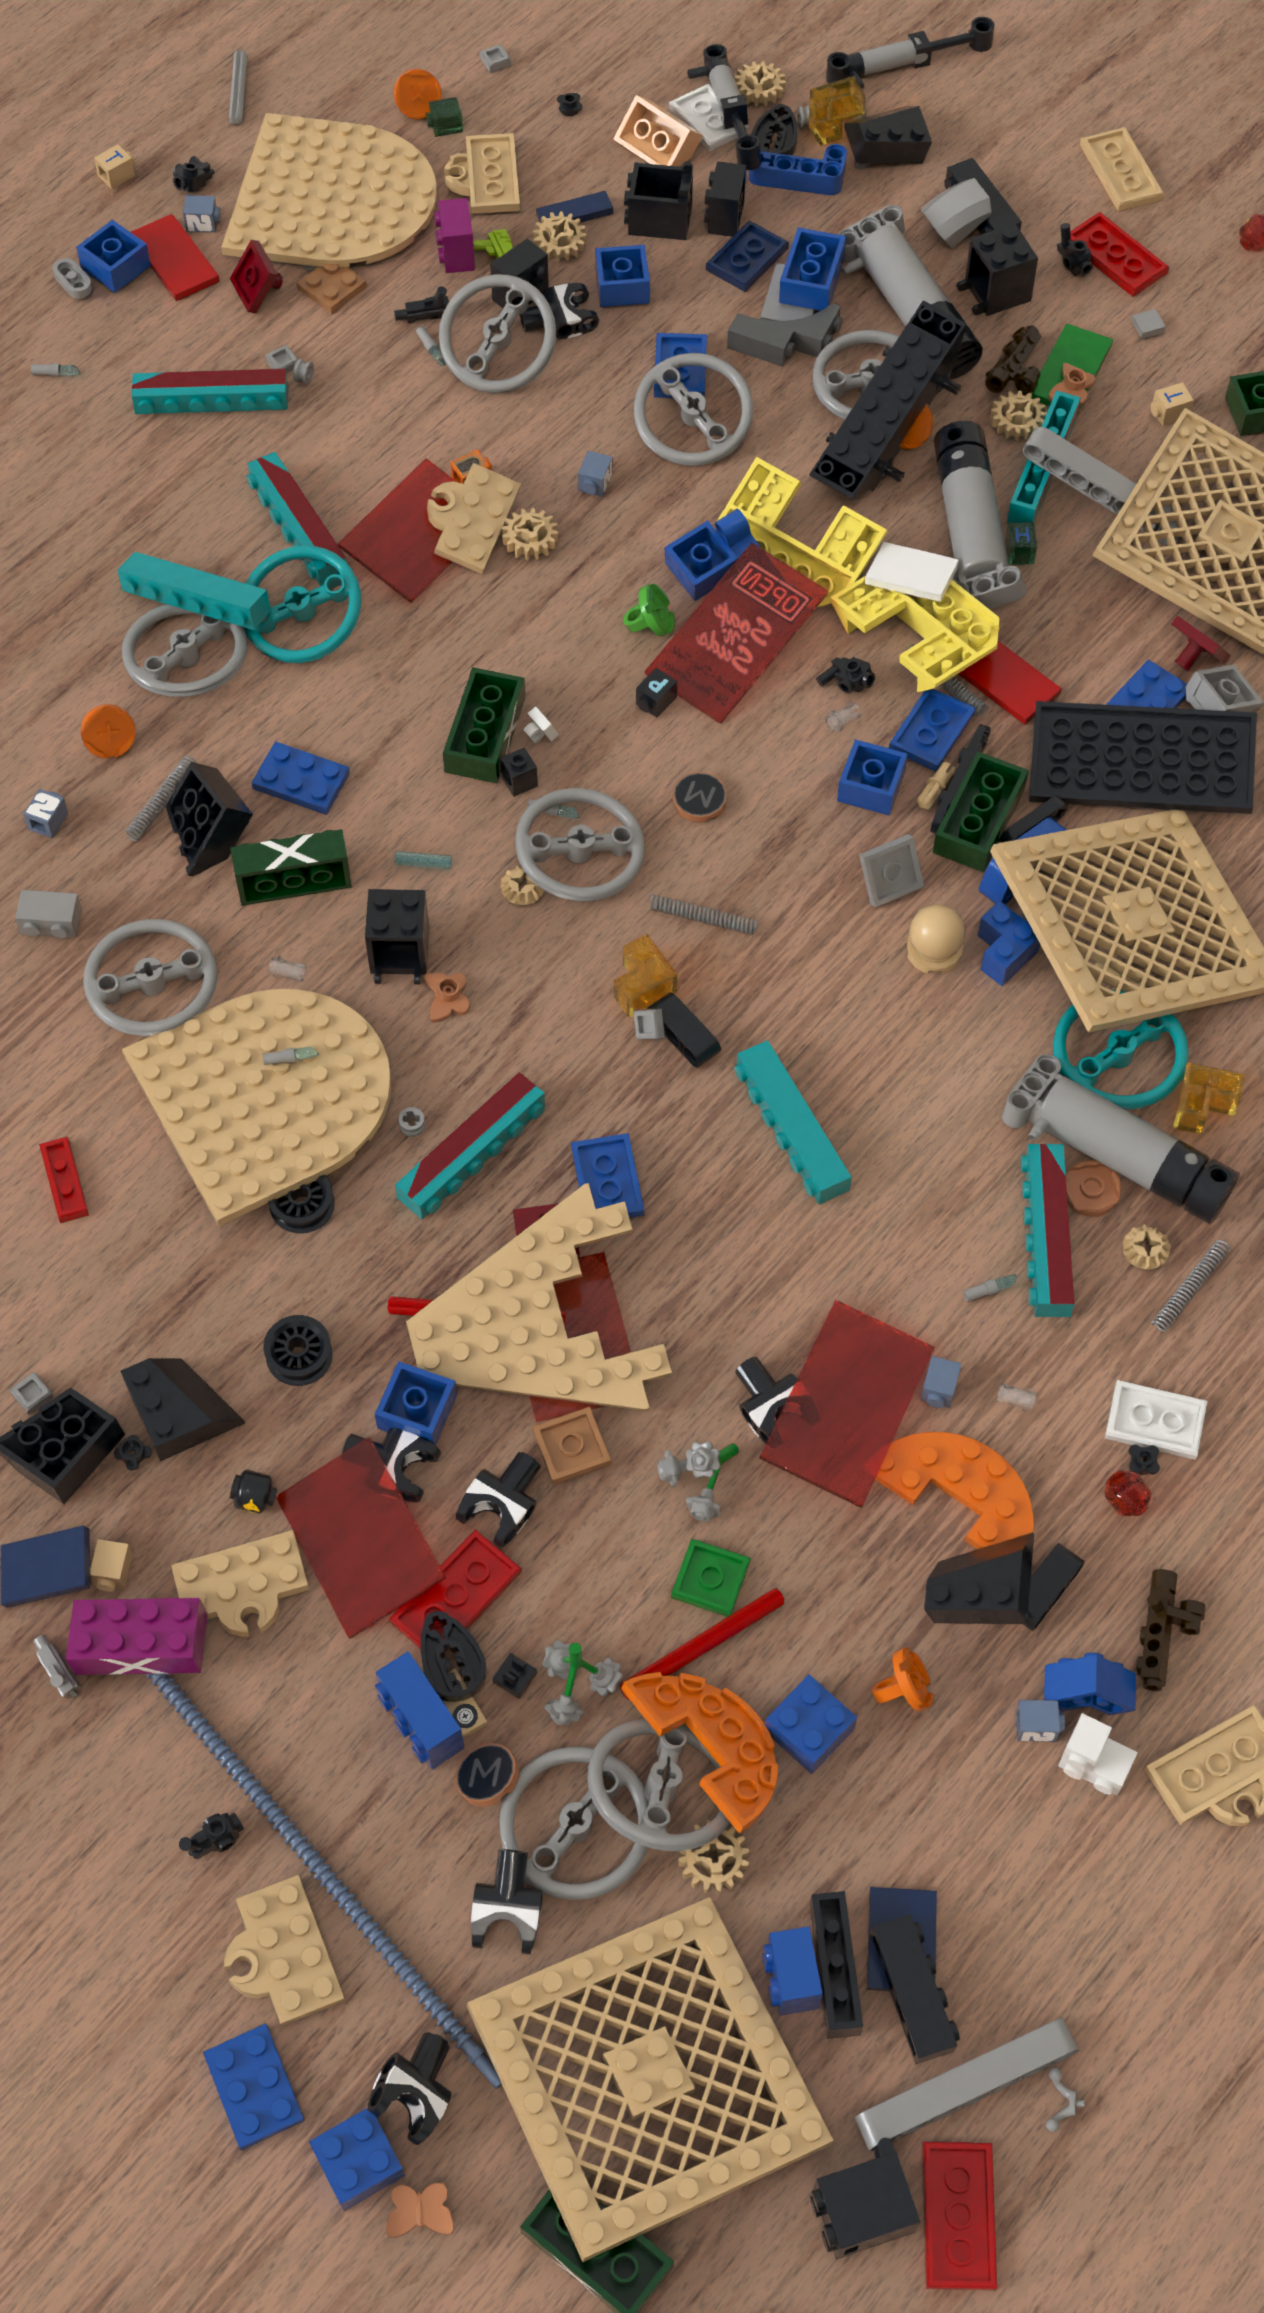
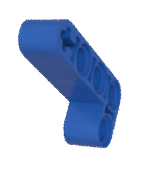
(802, 173)
(735, 532)
(993, 882)

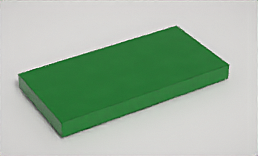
(1076, 347)

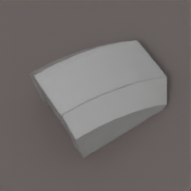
(958, 211)
(1222, 690)

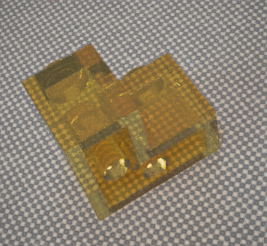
(832, 105)
(647, 977)
(1204, 1090)

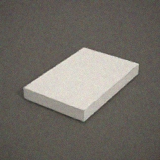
(702, 113)
(912, 571)
(1156, 1418)

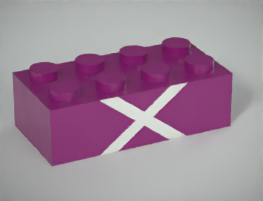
(137, 1636)

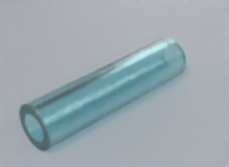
(423, 860)

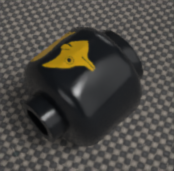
(252, 1491)

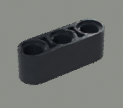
(686, 1031)
(1050, 1583)

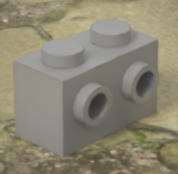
(48, 913)

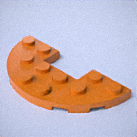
(967, 1473)
(725, 1728)

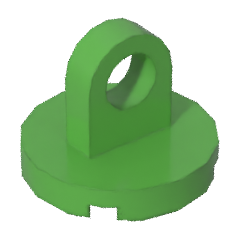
(651, 612)

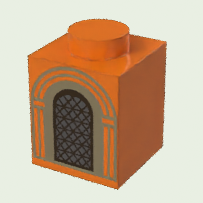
(461, 466)

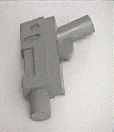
(56, 1668)

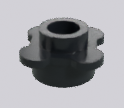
(569, 104)
(130, 1444)
(1140, 1467)

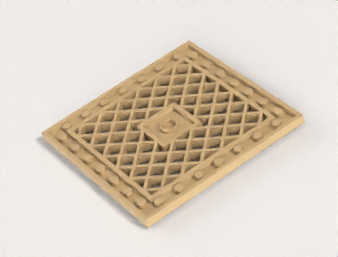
(1225, 533)
(1134, 918)
(648, 2077)

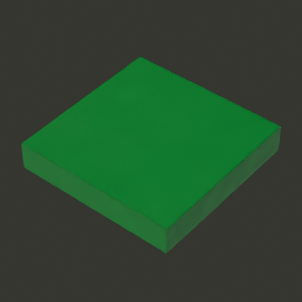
(710, 1578)

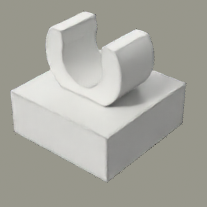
(540, 727)

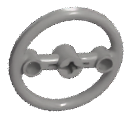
(502, 323)
(835, 383)
(692, 417)
(183, 653)
(579, 844)
(149, 976)
(653, 1826)
(539, 1876)

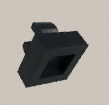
(514, 1675)

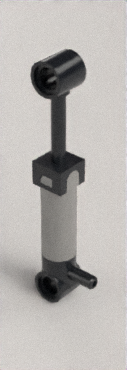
(914, 51)
(731, 103)

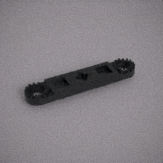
(965, 759)

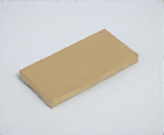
(1121, 169)

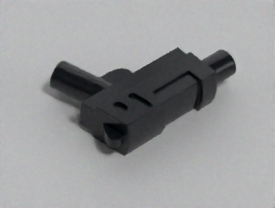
(424, 309)

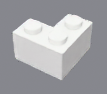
(1096, 1756)

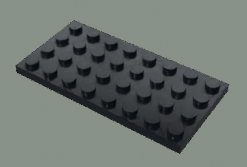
(1144, 757)

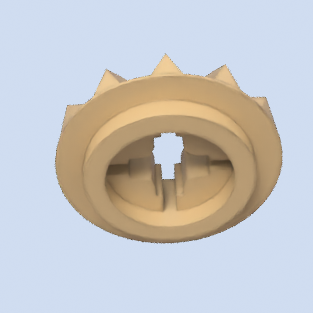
(510, 888)
(1138, 1256)

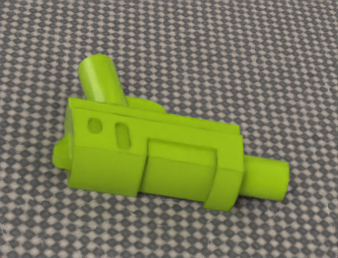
(496, 244)

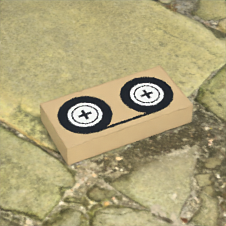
(465, 1712)

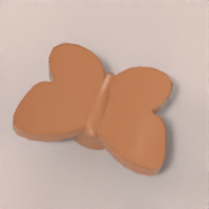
(1074, 382)
(447, 994)
(419, 2210)

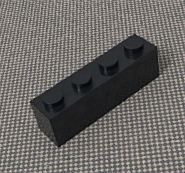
(1002, 213)
(836, 1965)
(914, 1989)

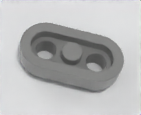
(72, 278)

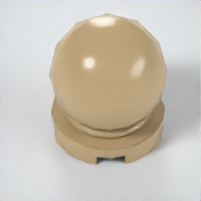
(936, 939)

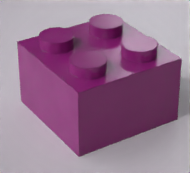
(455, 235)

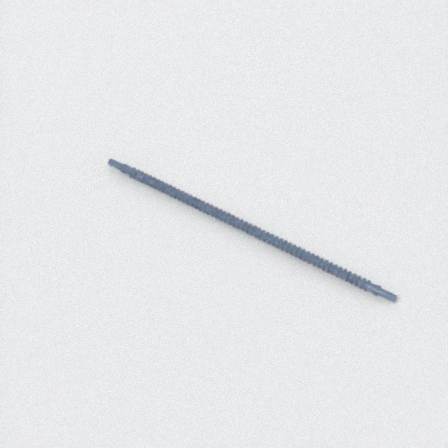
(445, 2018)

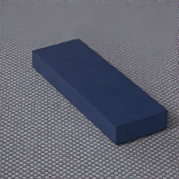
(583, 207)

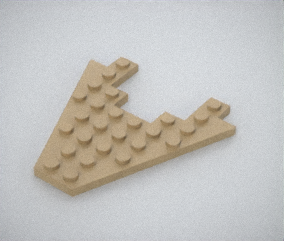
(506, 1327)

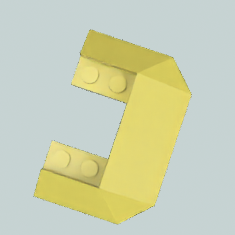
(841, 552)
(953, 630)

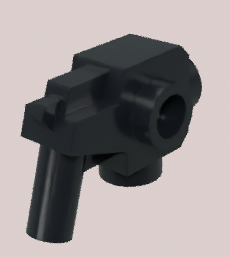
(192, 175)
(1075, 254)
(852, 673)
(217, 1835)

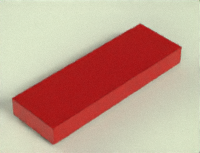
(64, 1179)

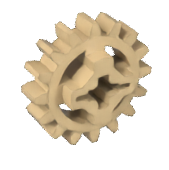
(760, 83)
(560, 236)
(1017, 415)
(530, 534)
(727, 1855)

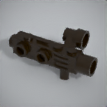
(1010, 363)
(1157, 1632)

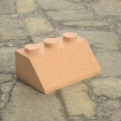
(657, 134)

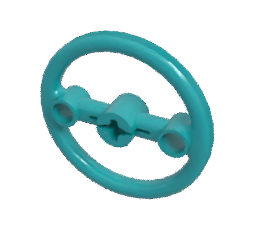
(309, 600)
(1120, 1053)

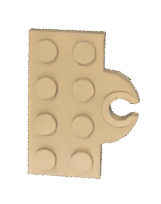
(486, 173)
(472, 516)
(244, 1581)
(1215, 1771)
(283, 1953)

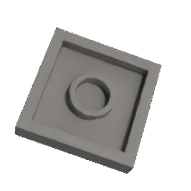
(891, 870)

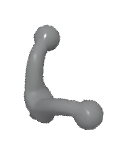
(1053, 2124)

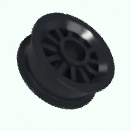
(319, 1200)
(279, 1352)

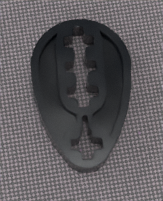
(785, 129)
(469, 1655)

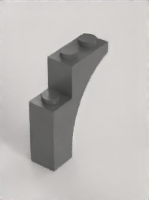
(779, 339)

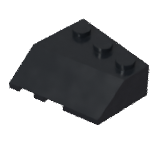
(890, 137)
(206, 817)
(177, 1405)
(61, 1443)
(983, 1585)

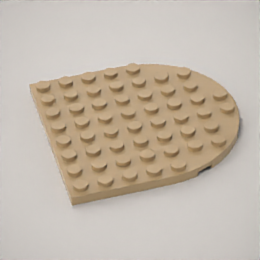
(330, 193)
(259, 1127)

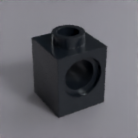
(519, 772)

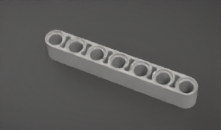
(1083, 472)
(967, 2083)

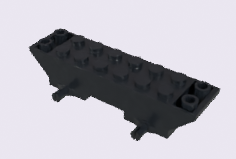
(891, 402)

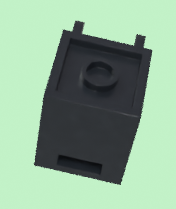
(659, 200)
(999, 270)
(397, 933)
(865, 2204)

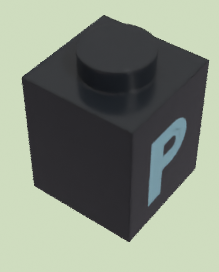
(656, 692)

